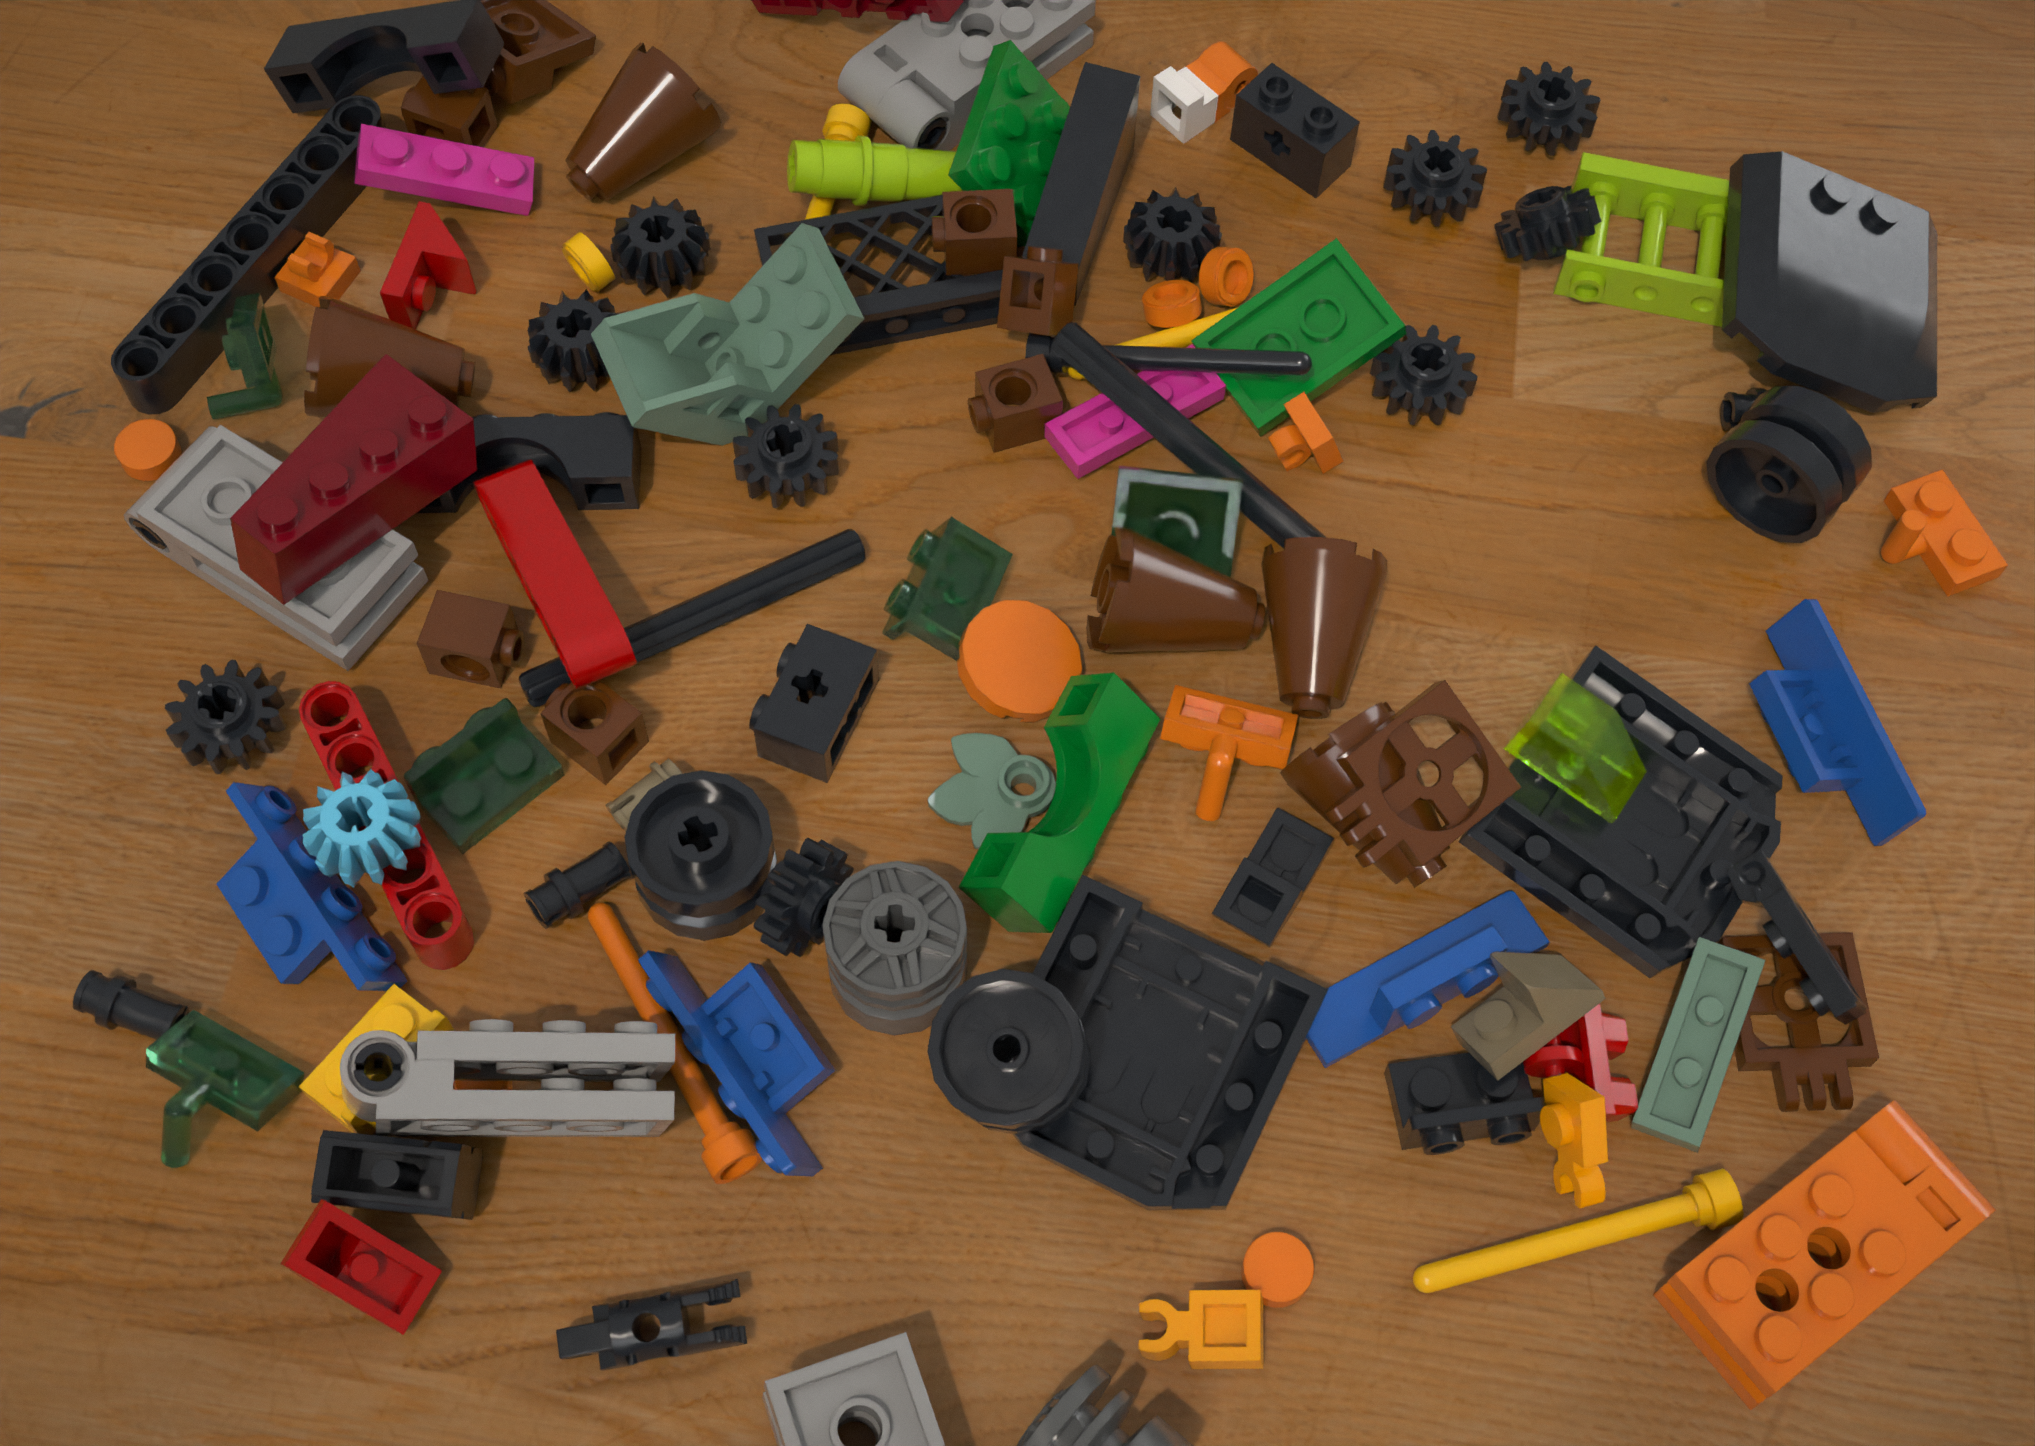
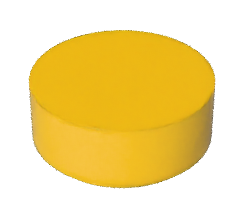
(587, 262)

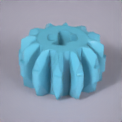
(335, 834)

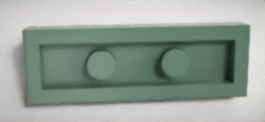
(1698, 1044)

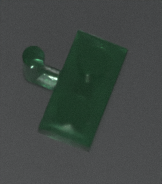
(252, 350)
(217, 1070)

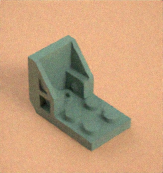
(710, 363)

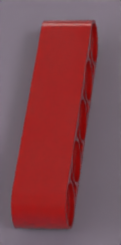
(555, 574)
(417, 903)

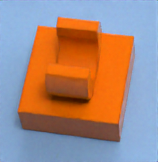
(317, 271)
(1305, 438)

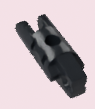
(617, 1325)

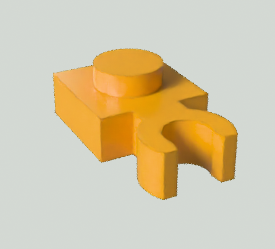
(1577, 1128)
(1219, 1329)

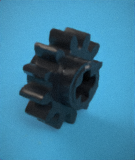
(1548, 108)
(1434, 178)
(1547, 223)
(1424, 375)
(786, 456)
(225, 716)
(799, 895)

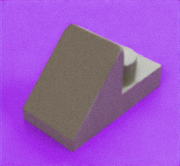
(1535, 1005)

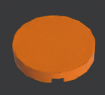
(1017, 659)

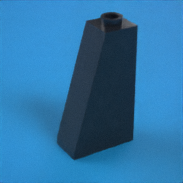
(1088, 167)

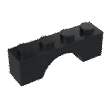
(334, 58)
(588, 455)

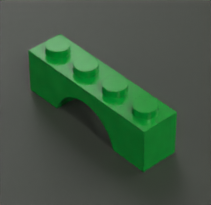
(1097, 742)

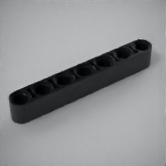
(186, 325)

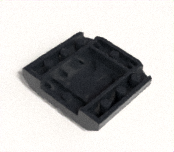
(1831, 282)
(1662, 865)
(1180, 1048)

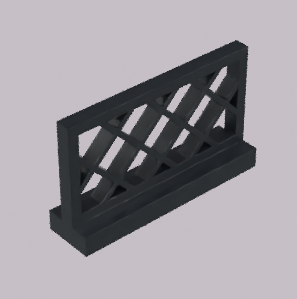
(892, 309)

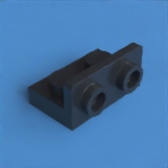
(1457, 1100)

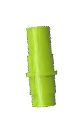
(868, 170)

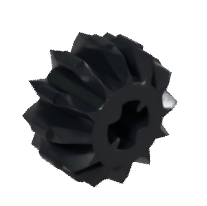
(1170, 236)
(660, 246)
(564, 343)

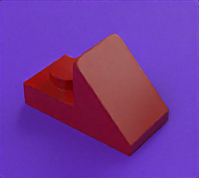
(423, 262)
(361, 1267)

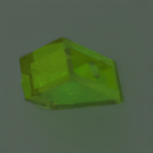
(1580, 747)

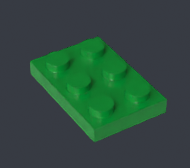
(1011, 134)
(1316, 309)

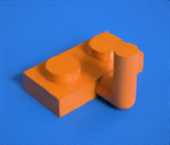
(1941, 530)
(1227, 731)

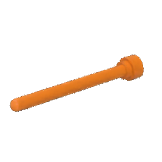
(728, 1148)

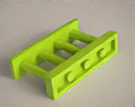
(1659, 199)

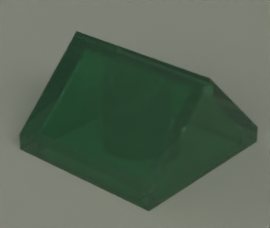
(1181, 512)

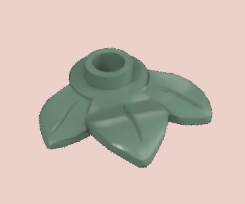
(984, 791)

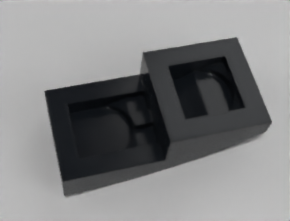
(1273, 877)

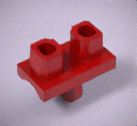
(1584, 1054)

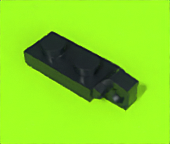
(1793, 933)

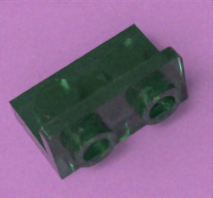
(947, 586)
(482, 775)

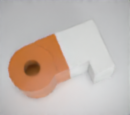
(1201, 89)

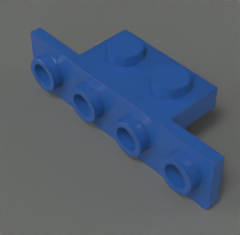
(1831, 726)
(295, 908)
(1421, 977)
(753, 1049)

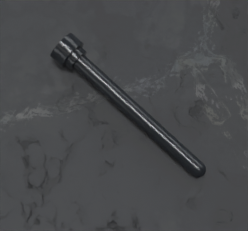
(1185, 359)

